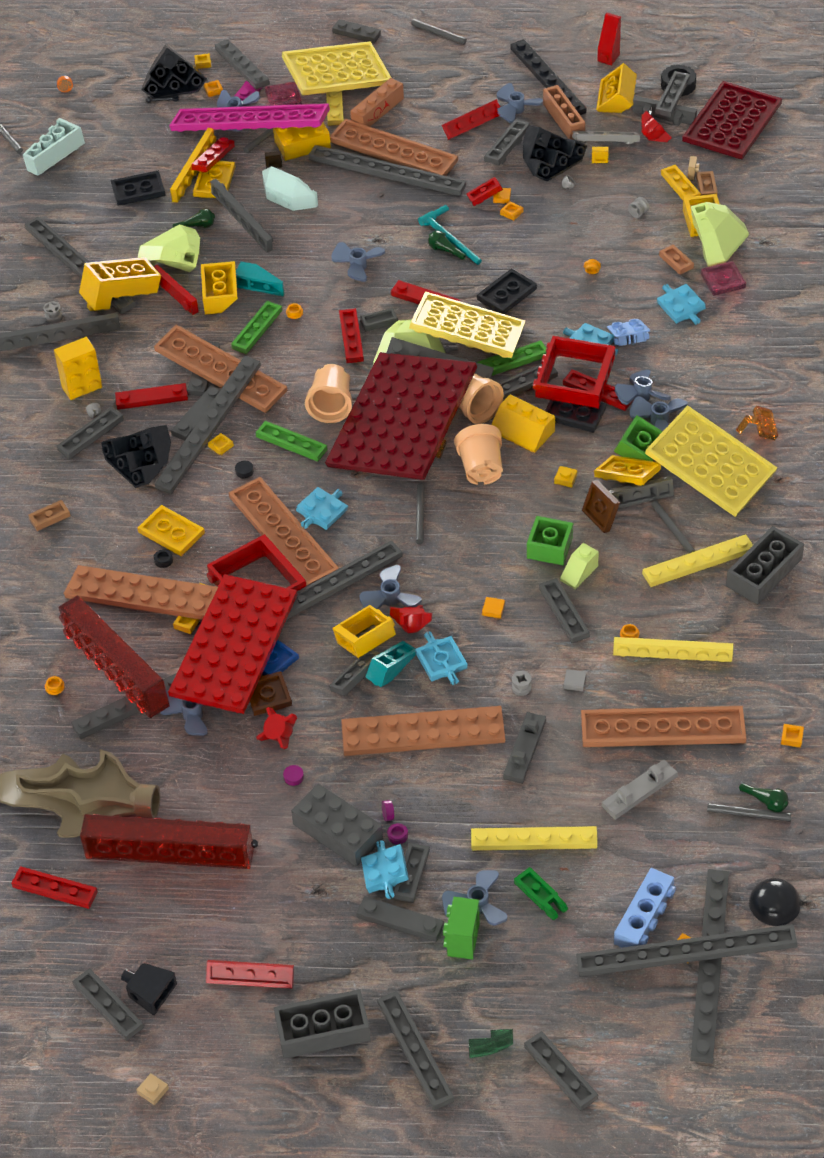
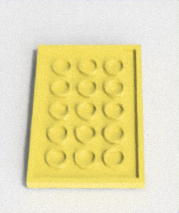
(336, 68)
(467, 325)
(711, 460)

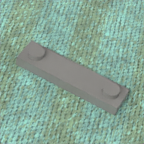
(626, 137)

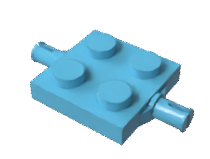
(681, 303)
(591, 334)
(321, 508)
(441, 658)
(384, 869)

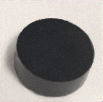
(244, 469)
(163, 558)

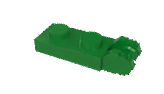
(540, 892)

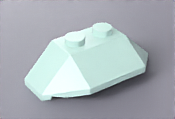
(288, 190)

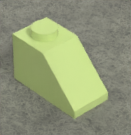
(580, 565)

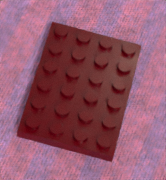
(732, 120)

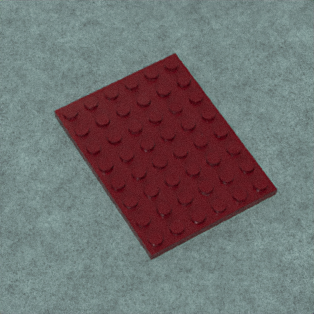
(401, 415)

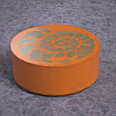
(64, 84)

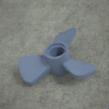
(226, 100)
(515, 102)
(357, 259)
(641, 387)
(657, 411)
(390, 592)
(191, 713)
(484, 882)

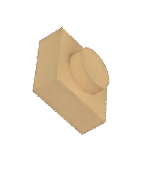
(693, 167)
(152, 1089)

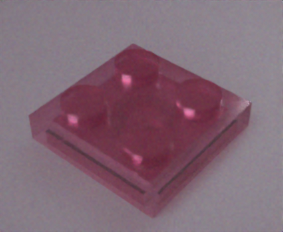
(283, 94)
(723, 278)

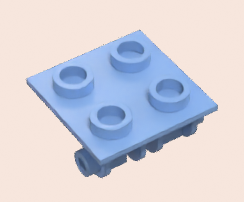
(634, 327)

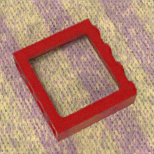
(579, 350)
(249, 553)

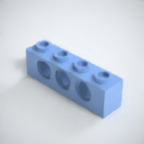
(654, 883)

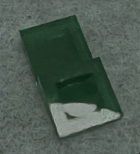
(499, 1041)

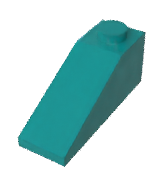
(255, 278)
(390, 663)

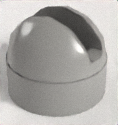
(568, 182)
(93, 409)

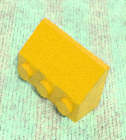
(617, 90)
(218, 286)
(524, 423)

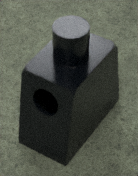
(149, 986)

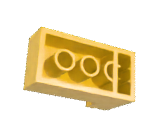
(117, 279)

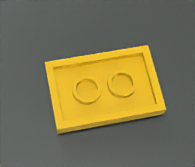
(222, 171)
(627, 470)
(171, 530)

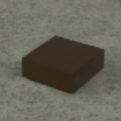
(273, 159)

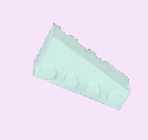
(53, 146)

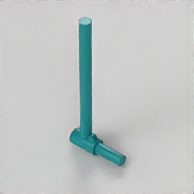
(430, 219)

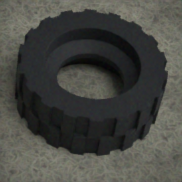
(668, 72)

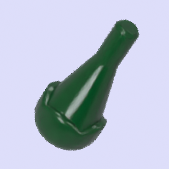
(203, 218)
(438, 240)
(775, 800)

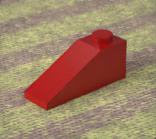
(610, 39)

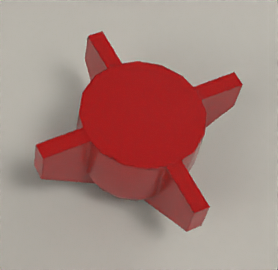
(652, 129)
(411, 618)
(278, 728)

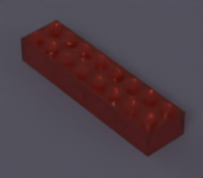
(114, 657)
(167, 841)

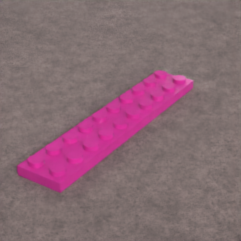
(250, 117)

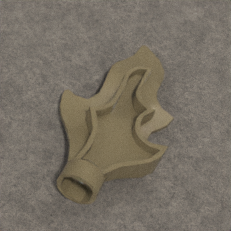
(79, 791)

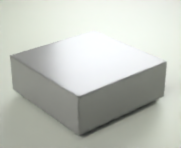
(574, 680)

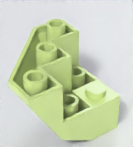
(718, 230)
(173, 248)
(401, 331)

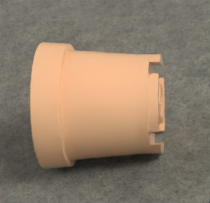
(329, 396)
(481, 399)
(480, 452)

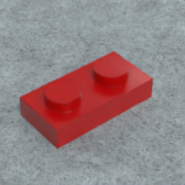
(484, 191)

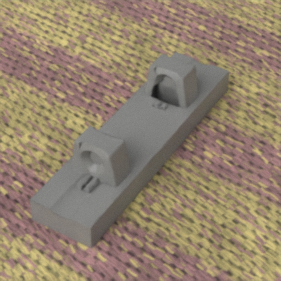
(639, 789)

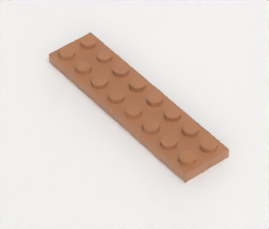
(392, 148)
(217, 366)
(274, 520)
(140, 592)
(663, 726)
(423, 730)

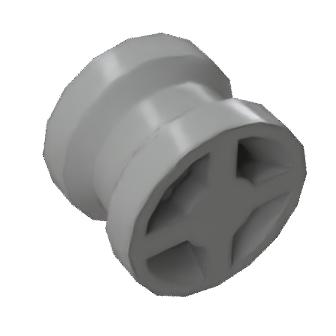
(638, 207)
(52, 312)
(524, 687)

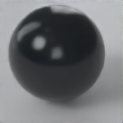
(775, 902)

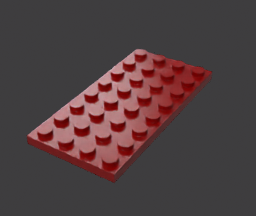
(233, 644)

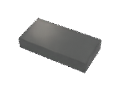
(378, 319)

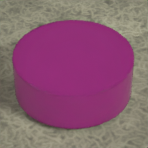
(293, 775)
(388, 810)
(397, 834)

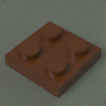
(600, 506)
(271, 693)

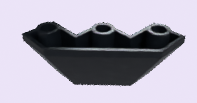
(172, 76)
(550, 154)
(139, 455)

